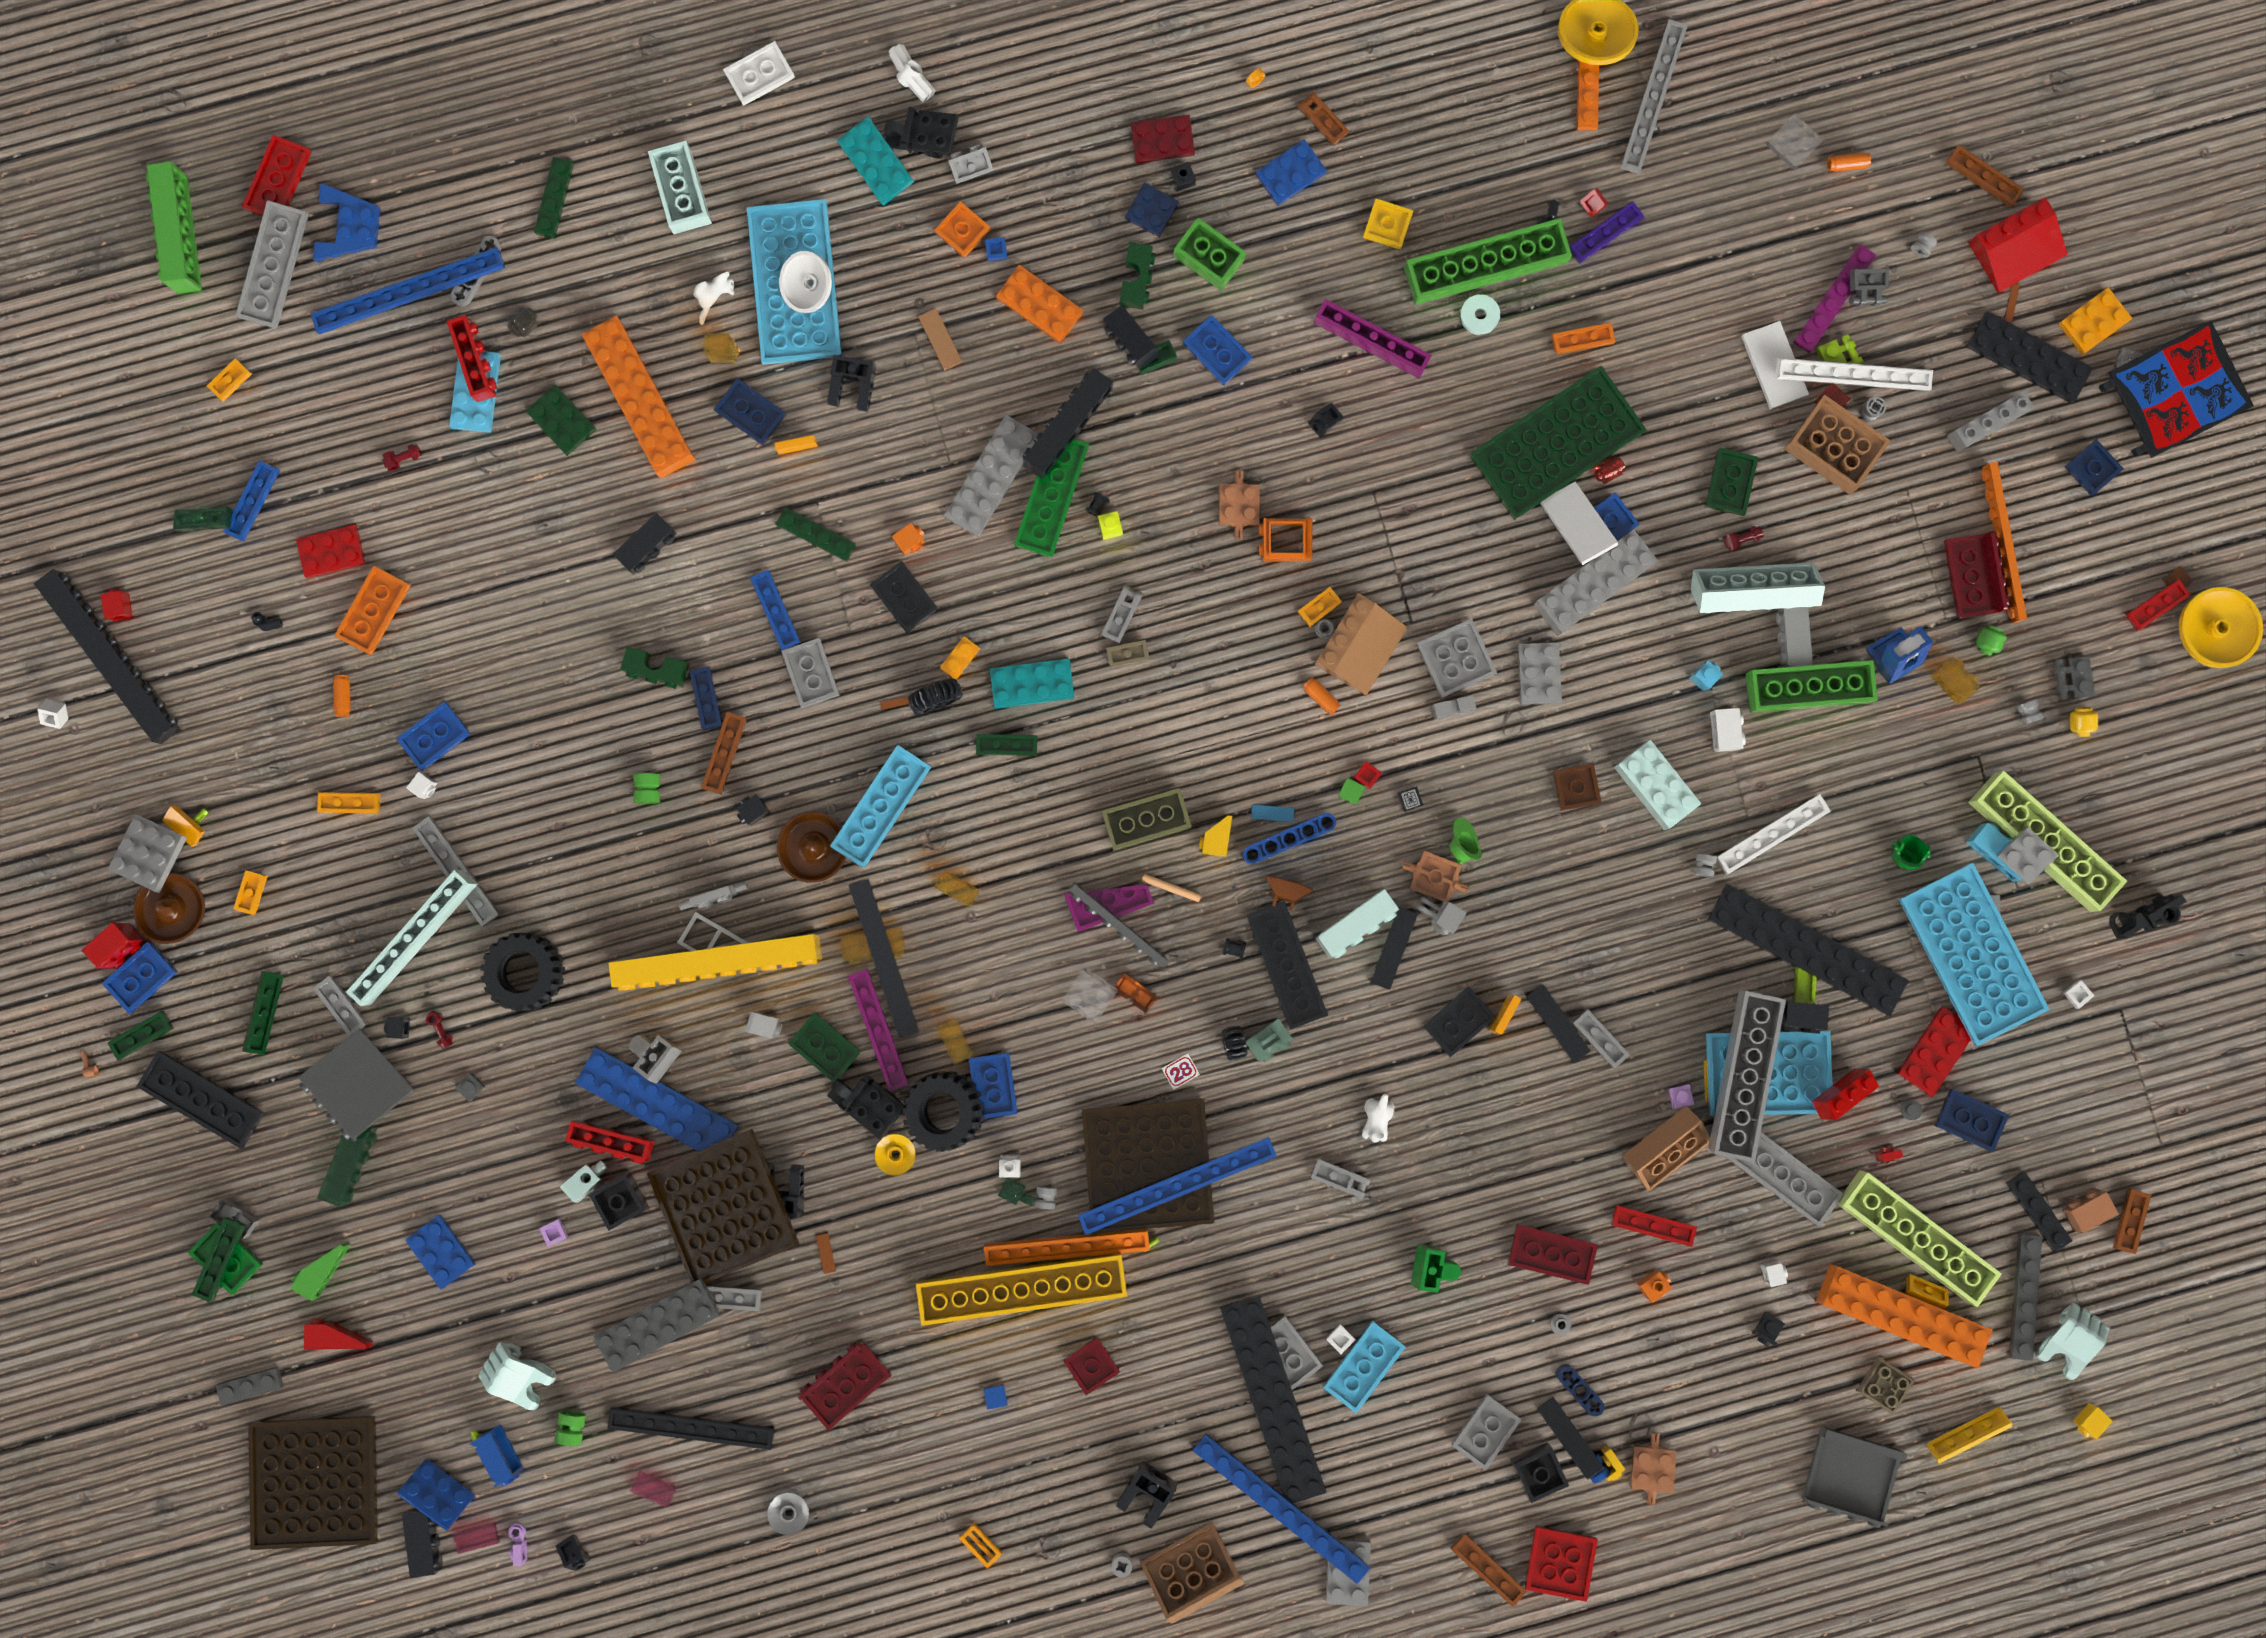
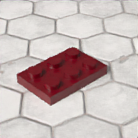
(1162, 139)

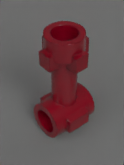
(392, 461)
(1733, 541)
(435, 1019)

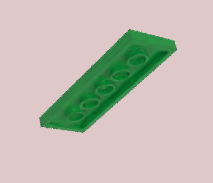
(1051, 502)

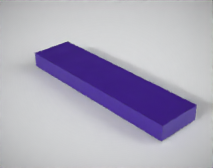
(1606, 232)

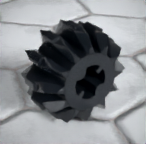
(1234, 1043)

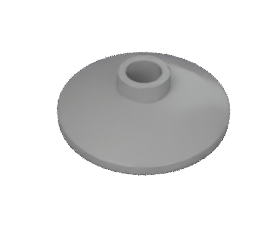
(785, 1523)

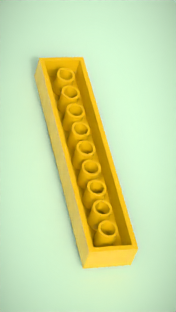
(714, 961)
(1021, 1289)

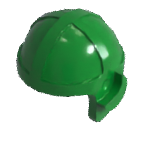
(1910, 852)

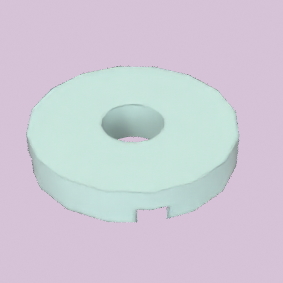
(1485, 304)

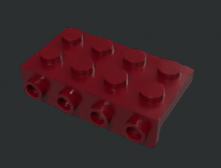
(1976, 575)
(844, 1384)

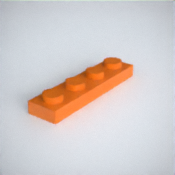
(1587, 96)

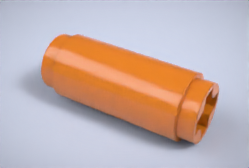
(1848, 161)
(341, 695)
(1321, 696)

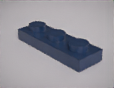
(706, 698)

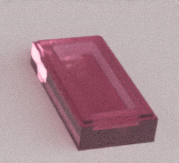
(653, 1489)
(476, 1537)

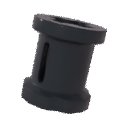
(1097, 504)
(1234, 948)

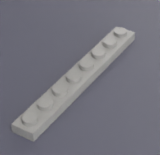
(1653, 96)

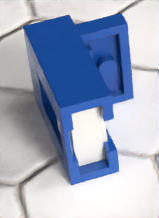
(1900, 653)

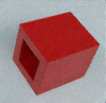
(116, 605)

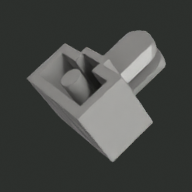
(1446, 917)
(654, 1056)

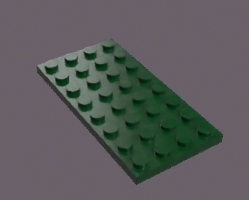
(1557, 442)

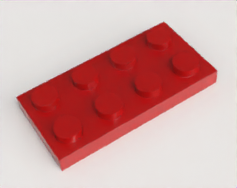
(277, 175)
(1935, 1052)

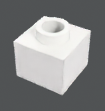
(53, 713)
(422, 786)
(1774, 1273)

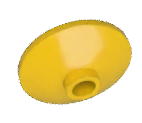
(885, 1159)

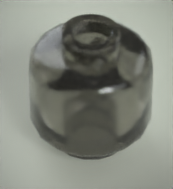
(522, 321)

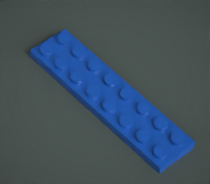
(654, 1102)

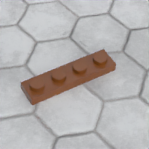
(1985, 176)
(724, 753)
(1488, 1569)

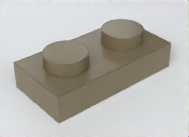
(1127, 654)

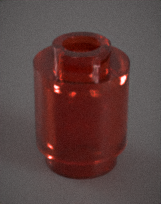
(1609, 470)

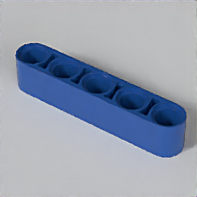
(1296, 831)

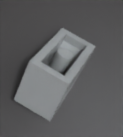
(763, 1025)

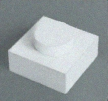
(2078, 994)
(1340, 1339)

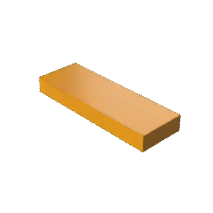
(348, 803)

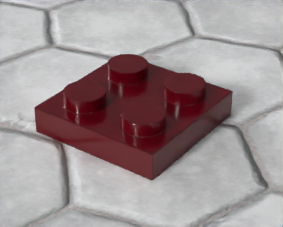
(1091, 1365)

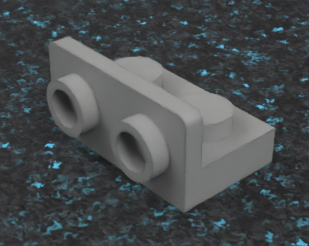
(970, 164)

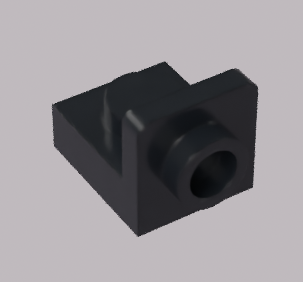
(1325, 419)
(1768, 1329)
(572, 1553)

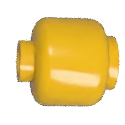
(2083, 721)

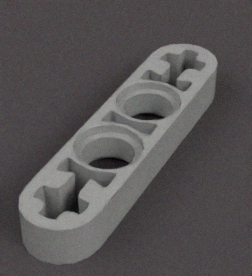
(474, 287)

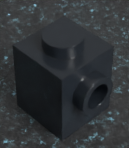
(752, 810)

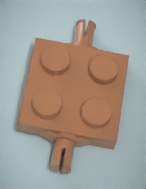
(1239, 504)
(1435, 876)
(1653, 1468)

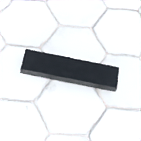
(1394, 948)
(1558, 1023)
(1570, 1438)

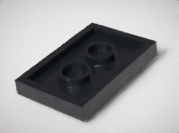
(904, 597)
(1459, 1021)

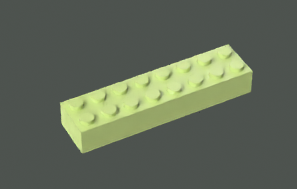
(2076, 867)
(1919, 1238)

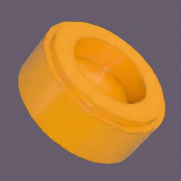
(1255, 78)

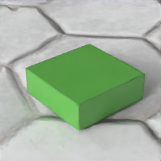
(1351, 791)

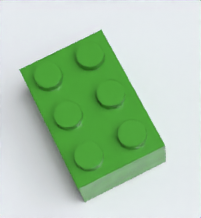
(1209, 254)

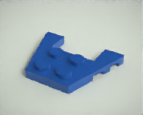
(355, 227)

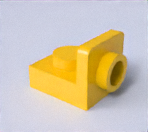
(1611, 1460)

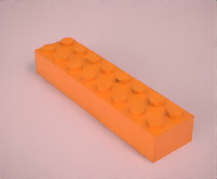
(638, 397)
(1904, 1316)

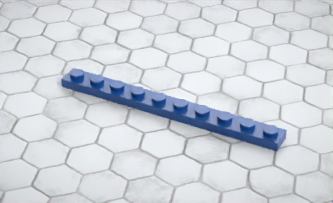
(408, 290)
(1177, 1185)
(1281, 1508)

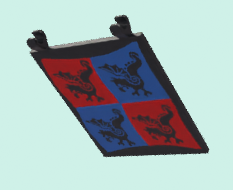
(2179, 389)

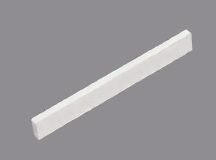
(1854, 374)

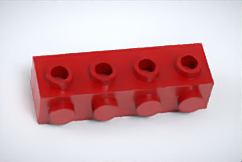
(471, 358)
(609, 1140)

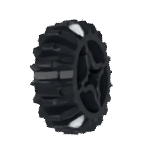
(935, 696)

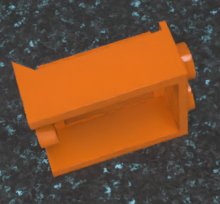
(1265, 548)

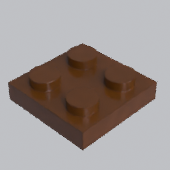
(1577, 787)

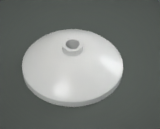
(797, 280)

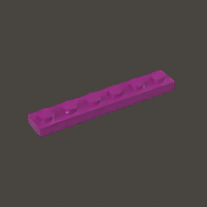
(1832, 300)
(878, 1029)

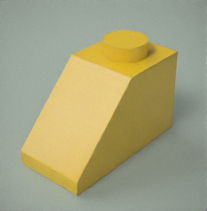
(1216, 839)

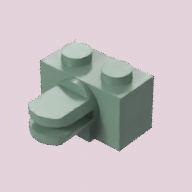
(1268, 1040)

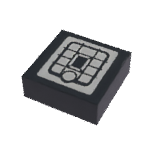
(1410, 799)

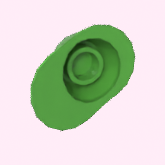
(1465, 842)

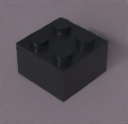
(1809, 1017)
(619, 1201)
(1539, 1472)

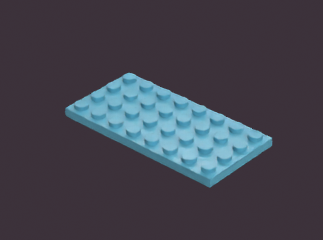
(774, 236)
(1974, 954)

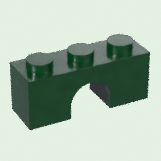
(1138, 258)
(637, 664)

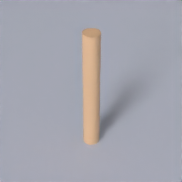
(1171, 887)

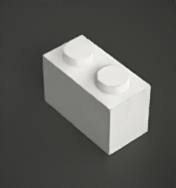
(1727, 730)

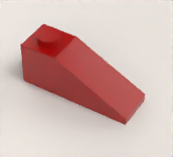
(330, 1335)

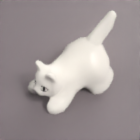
(708, 293)
(1378, 1116)

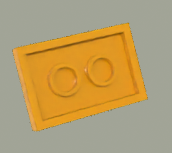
(2095, 321)

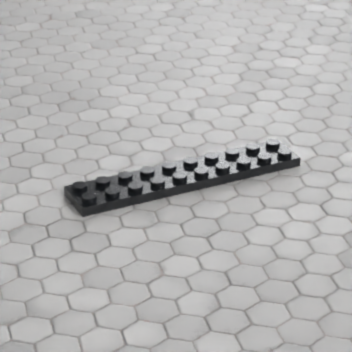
(1808, 950)
(1273, 1399)

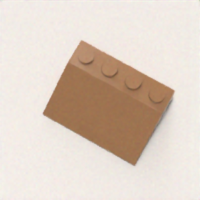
(1837, 445)
(1361, 644)
(1191, 1573)

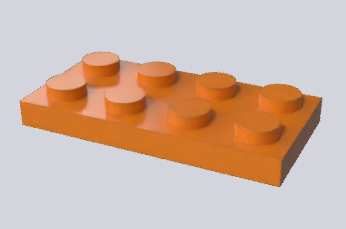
(1039, 304)
(372, 610)

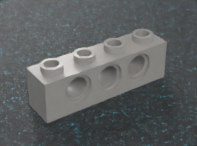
(1990, 421)

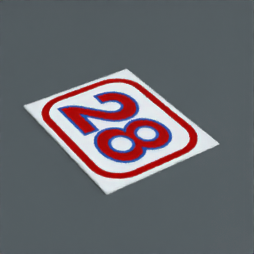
(1180, 1071)

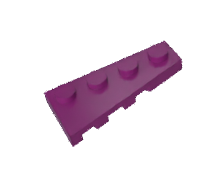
(1117, 900)

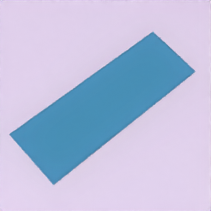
(1272, 813)

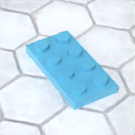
(465, 411)
(1364, 1366)

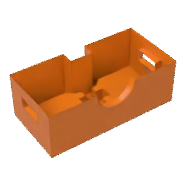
(1137, 992)

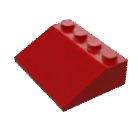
(2020, 245)

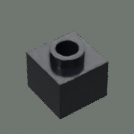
(1182, 182)
(397, 1027)

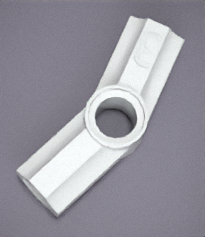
(910, 73)

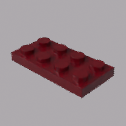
(1552, 1254)

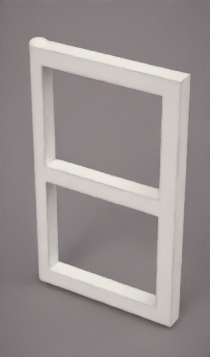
(720, 929)

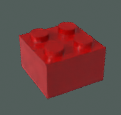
(114, 946)

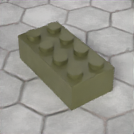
(1146, 819)

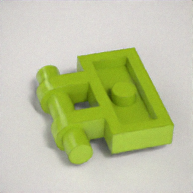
(1834, 353)

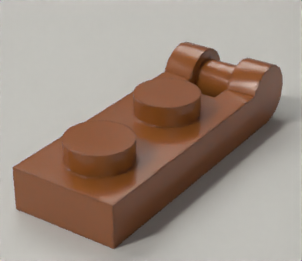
(1323, 118)

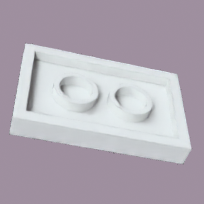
(759, 73)

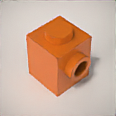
(909, 539)
(1654, 1285)

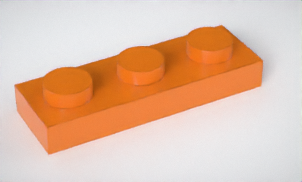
(1583, 338)

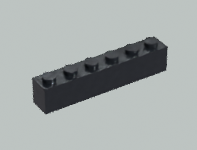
(1067, 424)

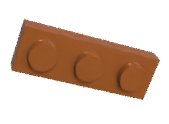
(2132, 1221)

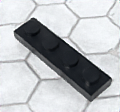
(2039, 1211)

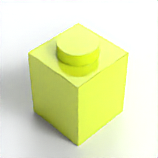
(1110, 525)

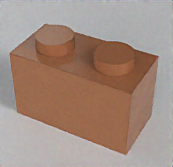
(2090, 1211)

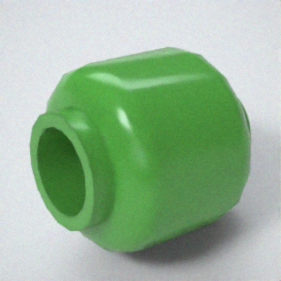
(1990, 640)

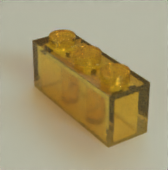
(857, 948)

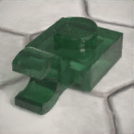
(1013, 1192)

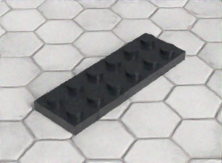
(2029, 357)
(1287, 965)
(200, 1099)

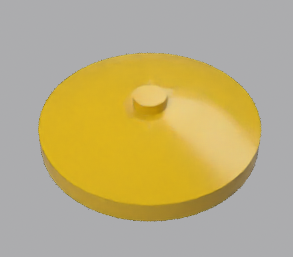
(1598, 30)
(2220, 627)

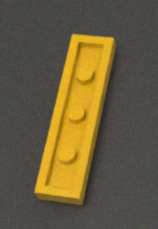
(1969, 1434)

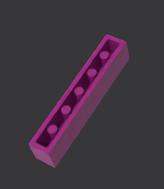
(1372, 338)

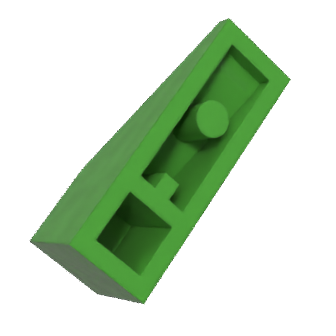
(314, 1278)

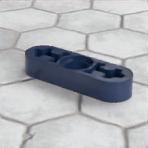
(1565, 1382)

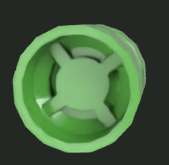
(646, 789)
(570, 1428)

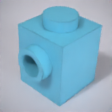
(1706, 675)

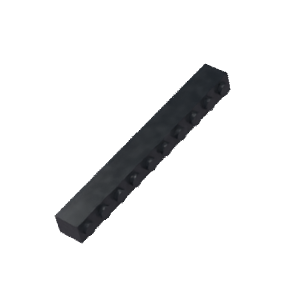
(107, 656)

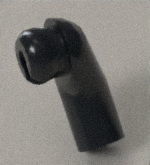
(1551, 214)
(264, 623)

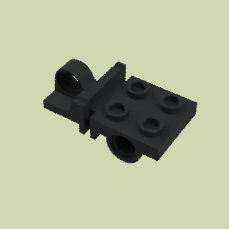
(923, 132)
(2161, 912)
(868, 1104)

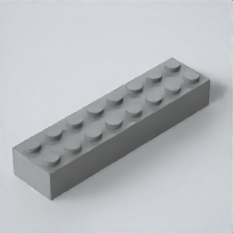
(1746, 1076)

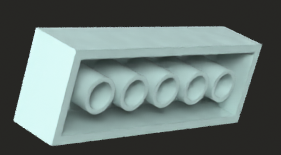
(1757, 587)

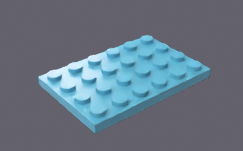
(1798, 1075)

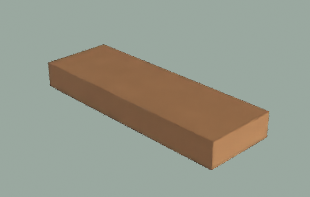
(940, 339)

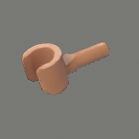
(88, 1071)

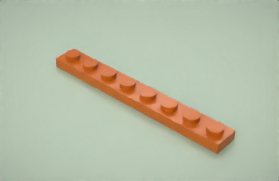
(2001, 527)
(1066, 1247)

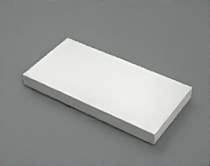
(1764, 349)
(1579, 523)

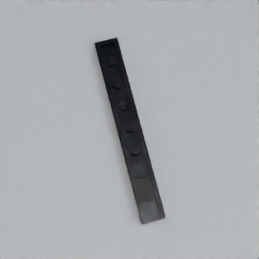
(883, 957)
(691, 1428)

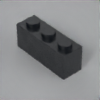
(1130, 338)
(645, 544)
(421, 1544)

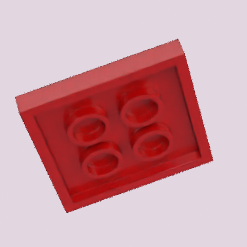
(1561, 1563)

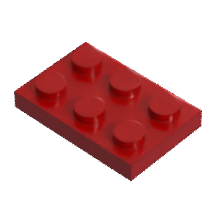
(330, 551)

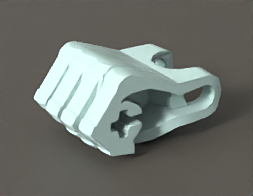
(2078, 1338)
(512, 1378)

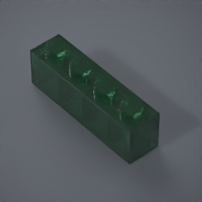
(346, 1168)

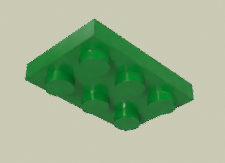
(241, 1268)

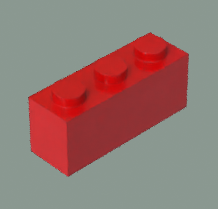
(1845, 1094)

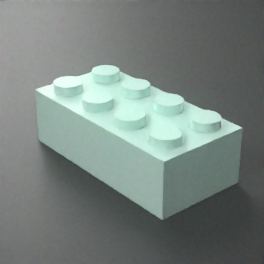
(679, 187)
(1657, 785)
(1357, 923)

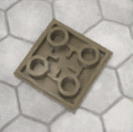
(1885, 1385)

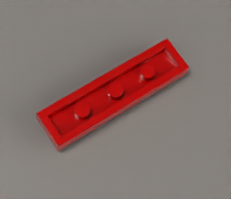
(1654, 1225)

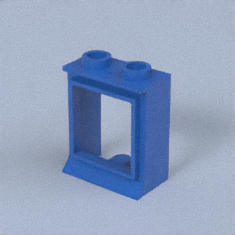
(498, 1456)

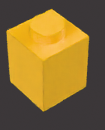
(2092, 1421)

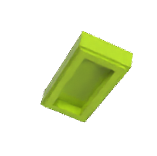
(1804, 987)

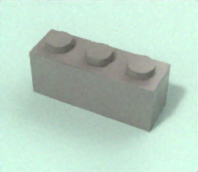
(1794, 637)

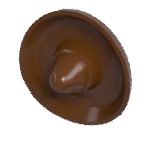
(806, 848)
(172, 912)

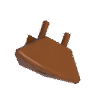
(1287, 890)

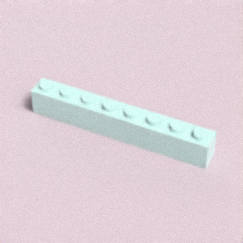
(412, 937)

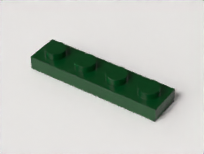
(554, 197)
(815, 534)
(263, 1013)
(218, 1259)

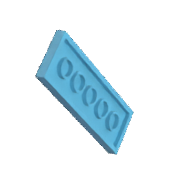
(880, 806)

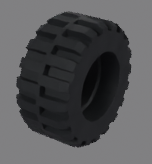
(497, 962)
(917, 1111)

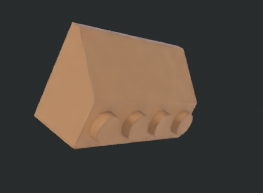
(1667, 1148)

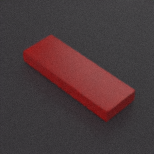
(2158, 604)

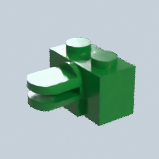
(1431, 1268)

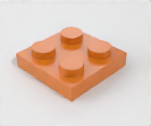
(962, 229)

